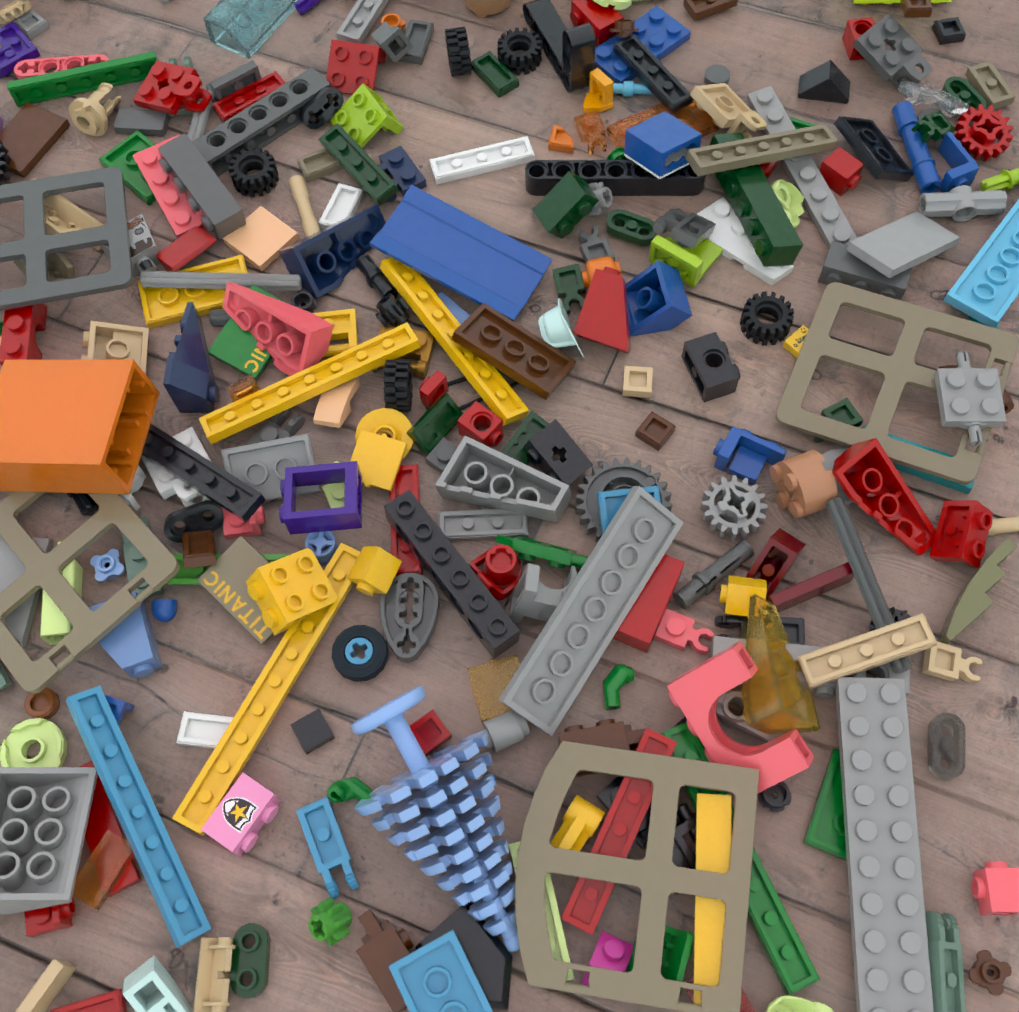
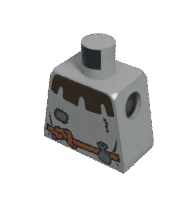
(142, 246)

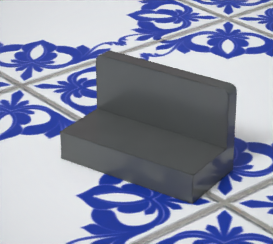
(234, 80)

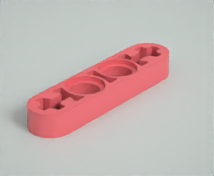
(36, 67)

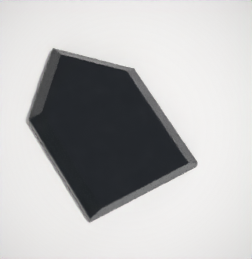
(484, 952)

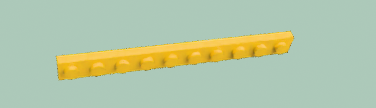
(264, 700)

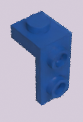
(962, 164)
(726, 448)

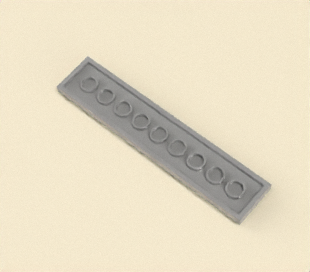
(882, 847)

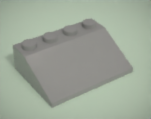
(42, 834)

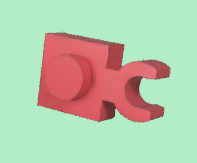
(678, 630)

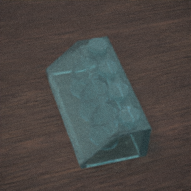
(246, 23)

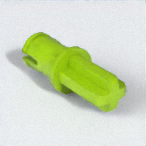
(1004, 181)

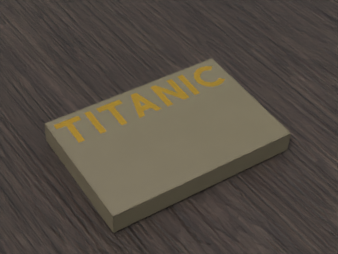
(228, 586)

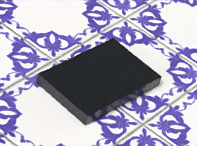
(873, 149)

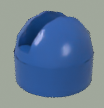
(164, 609)

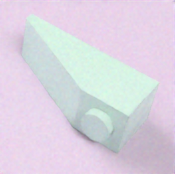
(154, 990)

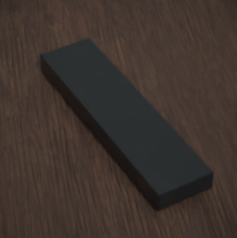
(653, 74)

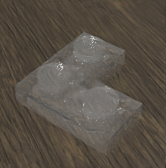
(931, 96)

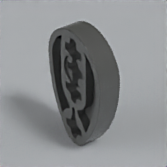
(420, 628)

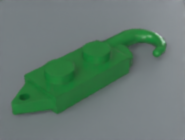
(531, 548)

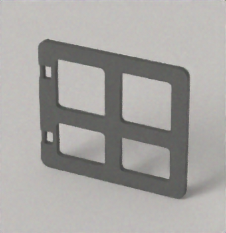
(37, 245)

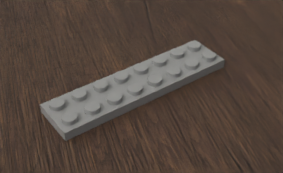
(591, 611)

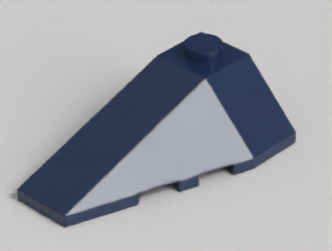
(333, 251)
(189, 369)

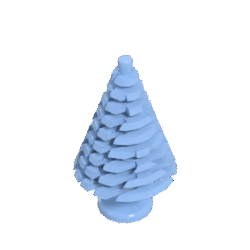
(451, 812)

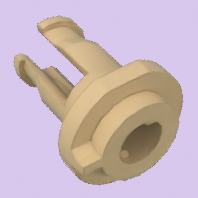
(90, 115)

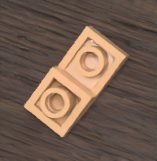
(335, 404)

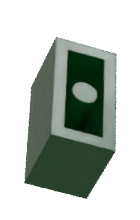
(565, 205)

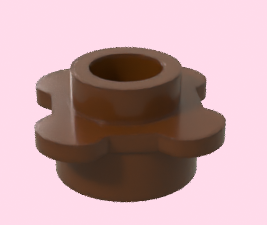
(624, 28)
(979, 975)

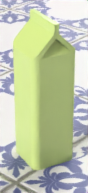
(53, 622)

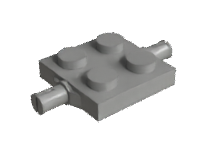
(970, 398)

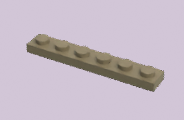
(760, 149)

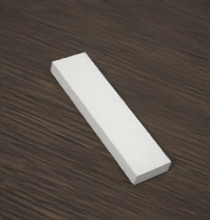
(481, 160)

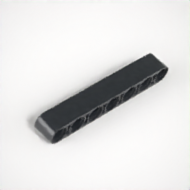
(620, 176)

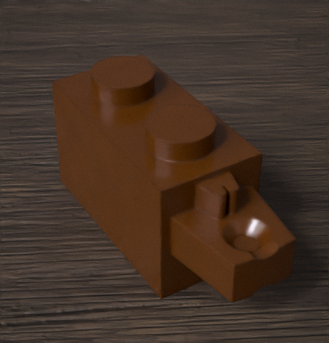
(604, 734)
(380, 949)

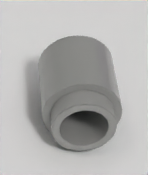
(505, 730)

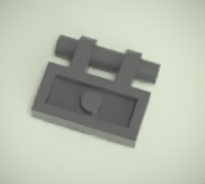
(684, 228)

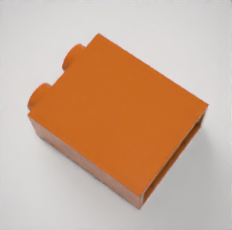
(73, 425)

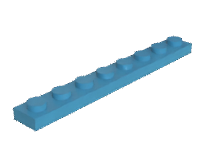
(138, 816)

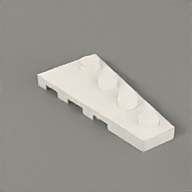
(736, 244)

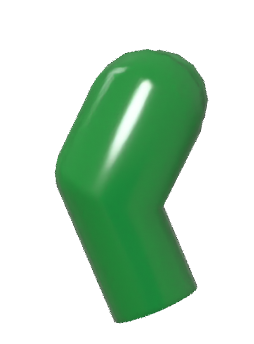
(613, 682)
(348, 789)

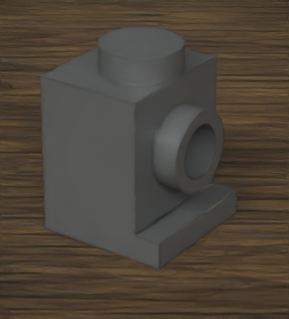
(392, 41)

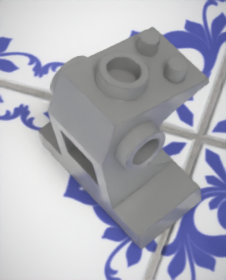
(535, 599)

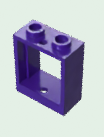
(323, 519)

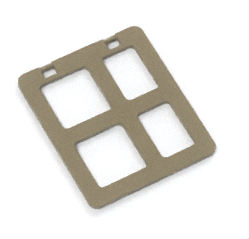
(896, 372)
(45, 573)

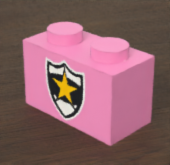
(242, 815)

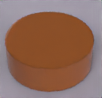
(43, 704)

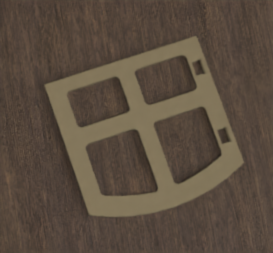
(653, 875)

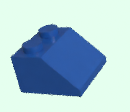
(656, 300)

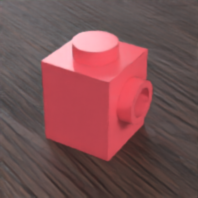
(996, 889)

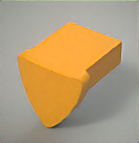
(600, 93)

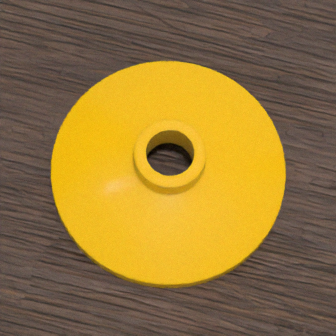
(389, 422)

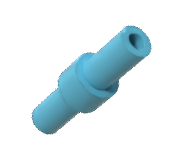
(628, 88)

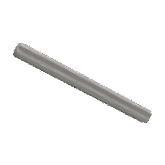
(215, 280)

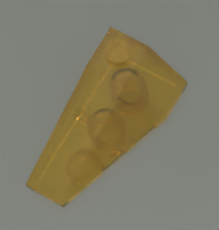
(774, 695)

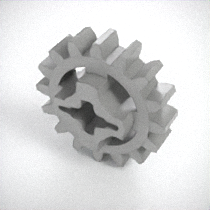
(726, 515)

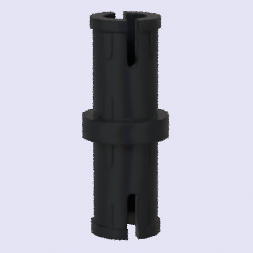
(375, 277)

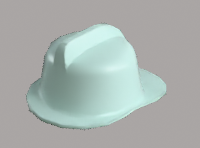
(556, 327)

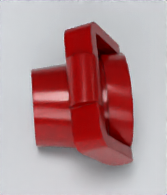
(500, 570)

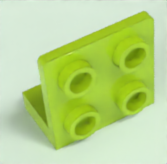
(365, 115)
(689, 261)

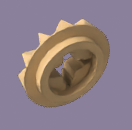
(14, 10)

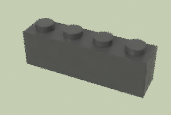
(201, 185)

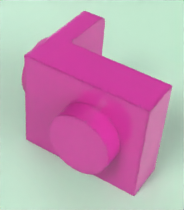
(609, 954)

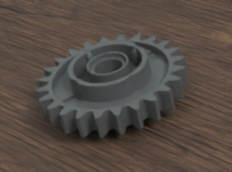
(614, 478)

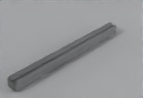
(863, 572)

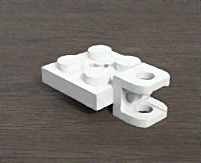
(170, 485)

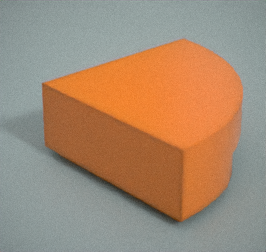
(560, 140)

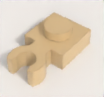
(946, 663)

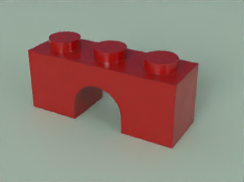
(19, 331)

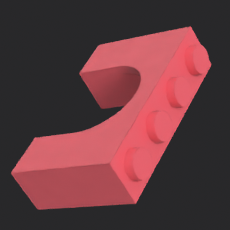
(698, 695)

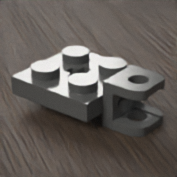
(895, 62)

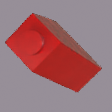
(605, 311)

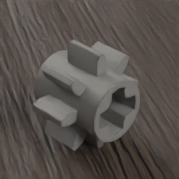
(605, 198)

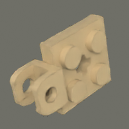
(727, 109)

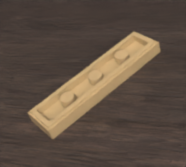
(866, 651)

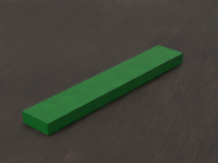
(81, 79)

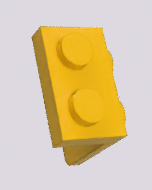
(290, 589)

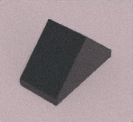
(824, 84)

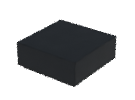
(948, 30)
(312, 731)

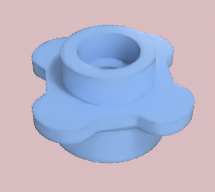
(113, 571)

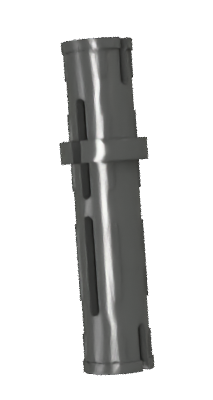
(704, 581)

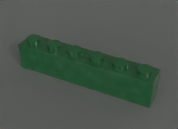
(759, 211)

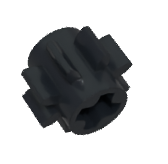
(392, 310)

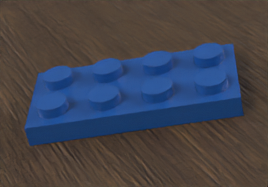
(656, 31)

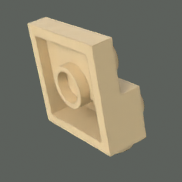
(116, 342)

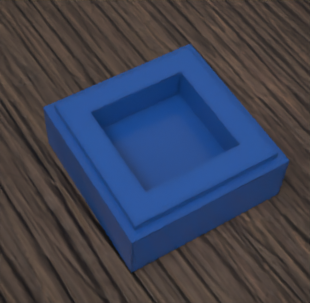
(747, 464)

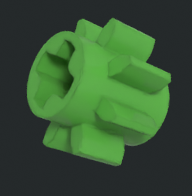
(330, 921)

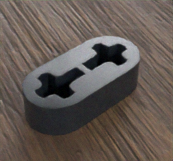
(317, 103)

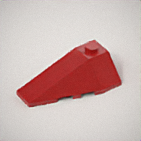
(881, 492)

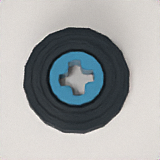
(356, 668)

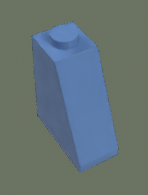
(133, 643)

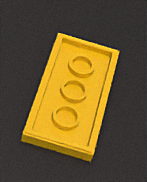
(168, 305)

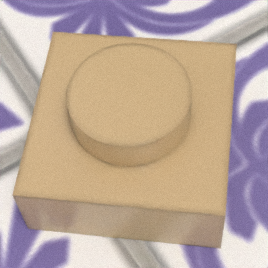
(637, 381)

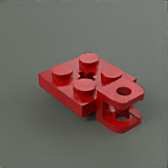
(182, 89)

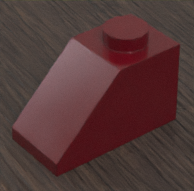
(776, 559)

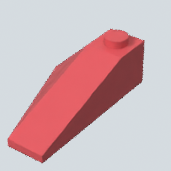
(285, 331)

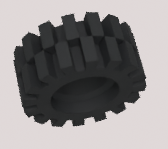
(520, 41)
(458, 51)
(253, 183)
(772, 306)
(398, 385)

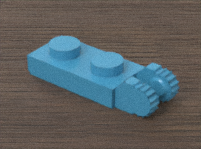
(327, 843)

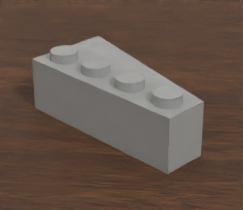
(500, 482)

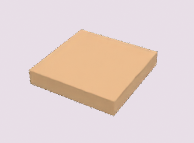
(261, 238)

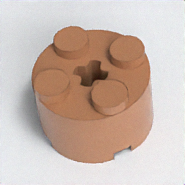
(803, 484)

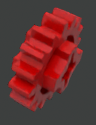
(983, 132)

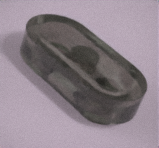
(947, 748)

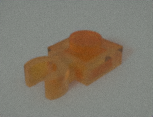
(591, 129)

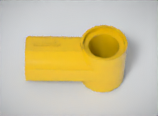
(579, 824)

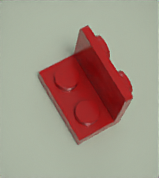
(353, 65)

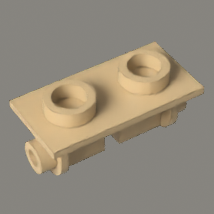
(213, 975)

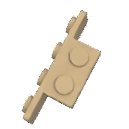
(66, 217)

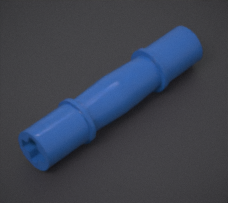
(918, 153)

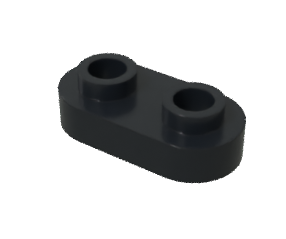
(193, 519)

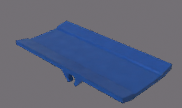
(461, 253)

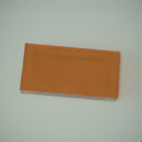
(103, 870)

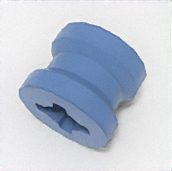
(319, 540)

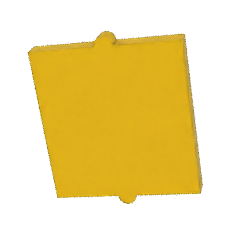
(378, 459)

